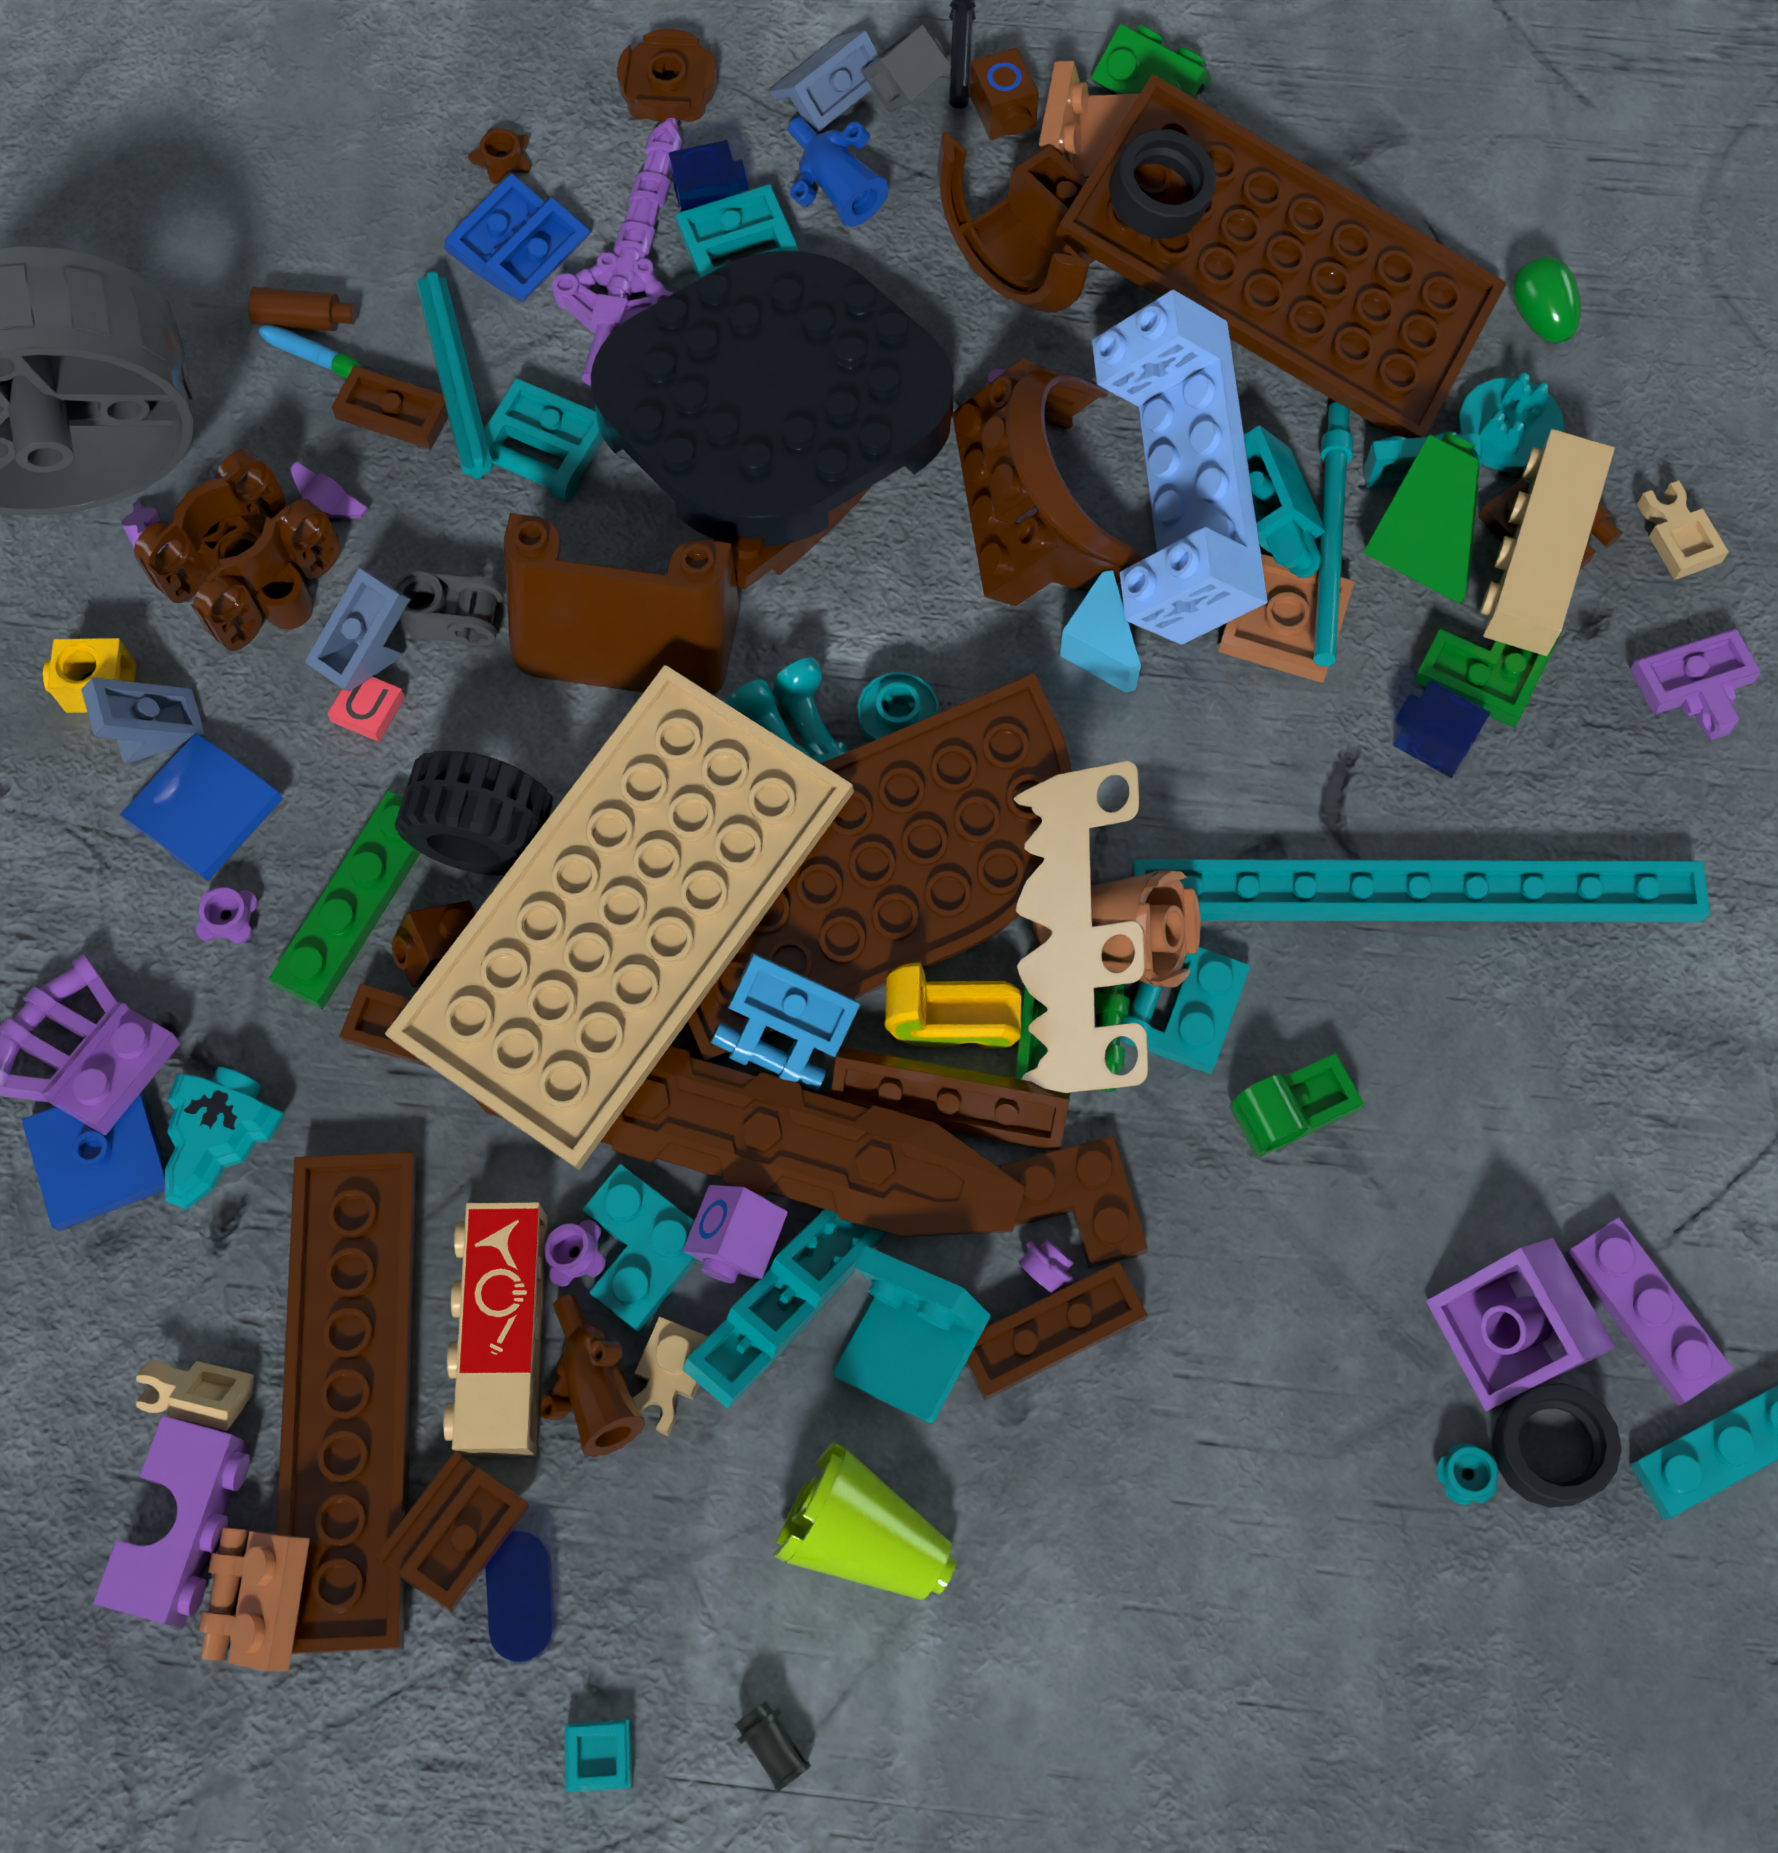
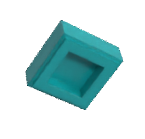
(598, 1756)

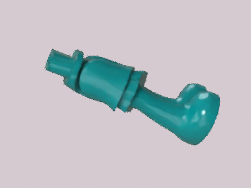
(795, 693)

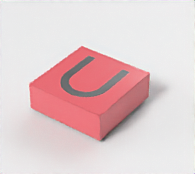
(367, 708)

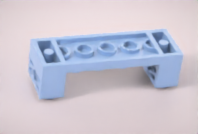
(1181, 375)

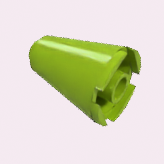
(863, 1531)

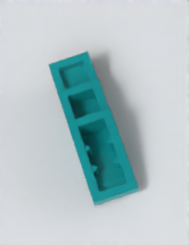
(779, 1306)

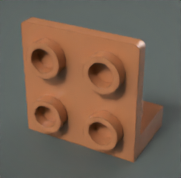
(1079, 123)

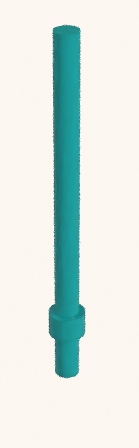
(1336, 454)

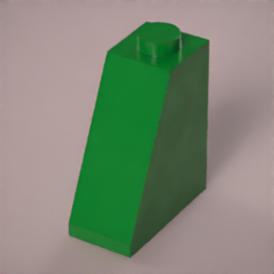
(1433, 518)

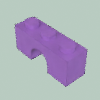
(166, 1577)

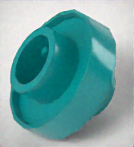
(894, 703)

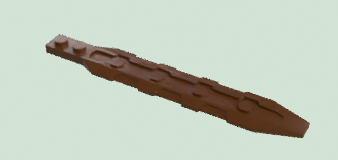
(782, 1141)

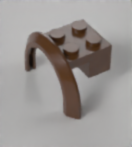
(1015, 239)

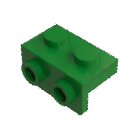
(1139, 54)

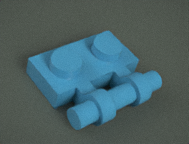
(793, 1006)

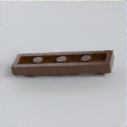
(953, 1097)

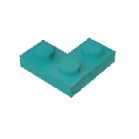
(654, 1244)

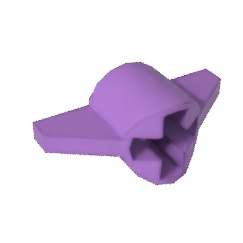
(325, 494)
(139, 520)

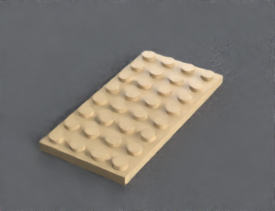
(620, 916)

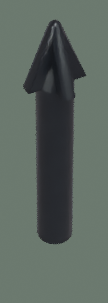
(962, 16)

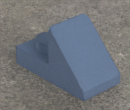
(356, 634)
(141, 716)

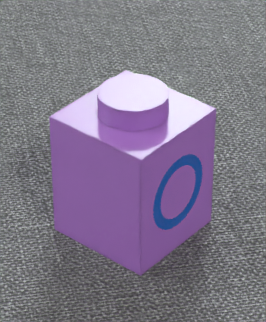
(734, 1233)

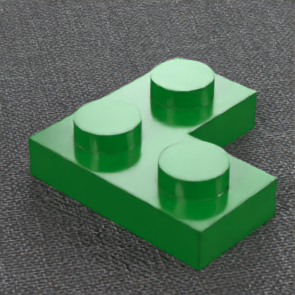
(1491, 679)

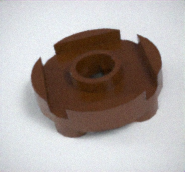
(663, 99)

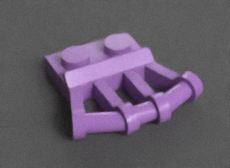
(105, 1068)

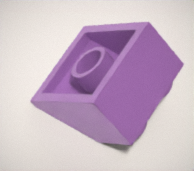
(1519, 1323)

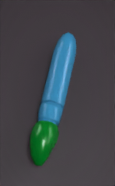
(308, 350)

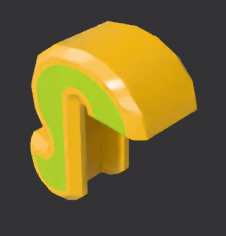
(951, 1011)

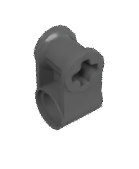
(453, 607)

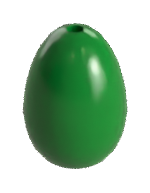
(1548, 299)

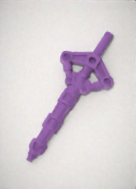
(627, 267)

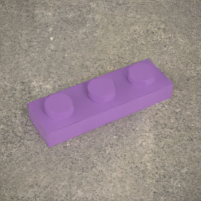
(1649, 1312)

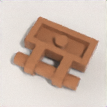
(267, 1599)

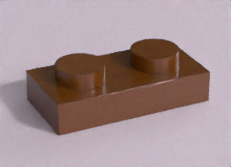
(391, 407)

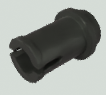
(772, 1745)

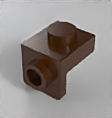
(427, 937)

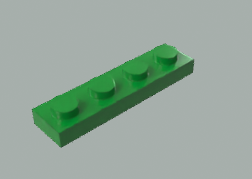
(347, 909)

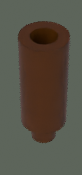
(299, 309)

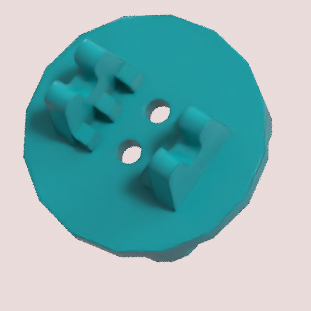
(1510, 420)

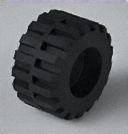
(471, 811)

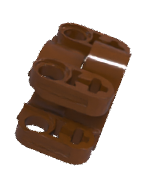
(235, 567)

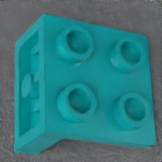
(910, 1337)

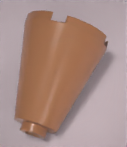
(1165, 913)

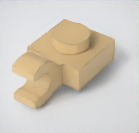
(202, 1395)

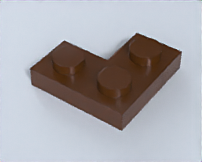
(1090, 1185)

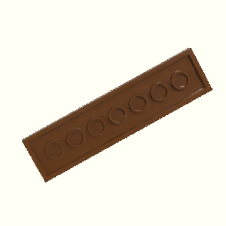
(348, 1393)

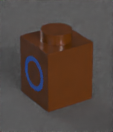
(1003, 93)

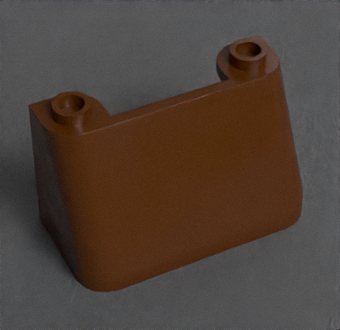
(617, 622)

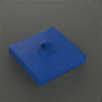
(91, 1172)

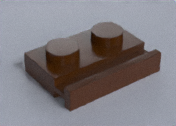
(452, 1532)

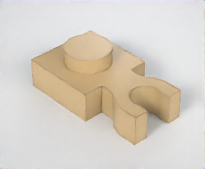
(1682, 538)
(662, 1368)

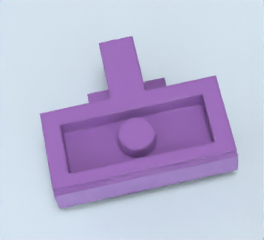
(1699, 679)

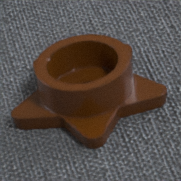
(497, 142)

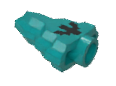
(213, 1129)

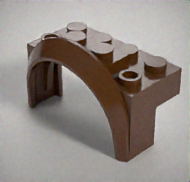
(1013, 471)

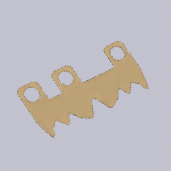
(1070, 961)

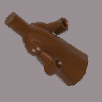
(594, 1385)

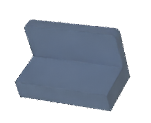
(829, 79)

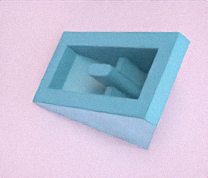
(1101, 638)

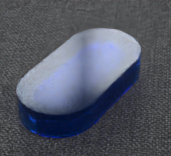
(520, 1598)

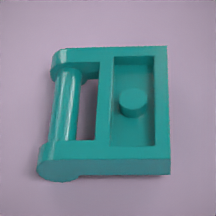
(733, 226)
(548, 425)
(1200, 1012)

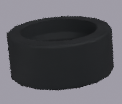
(1174, 152)
(1595, 1420)

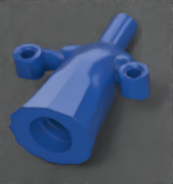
(845, 180)

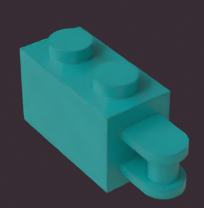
(1282, 504)

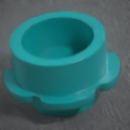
(1484, 1471)

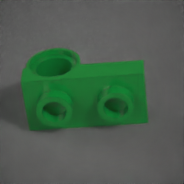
(1295, 1105)

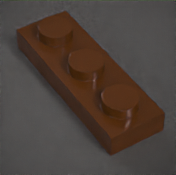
(1054, 1330)

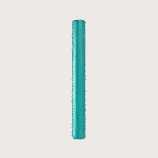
(454, 376)

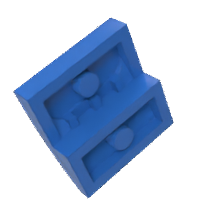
(516, 238)
(201, 806)

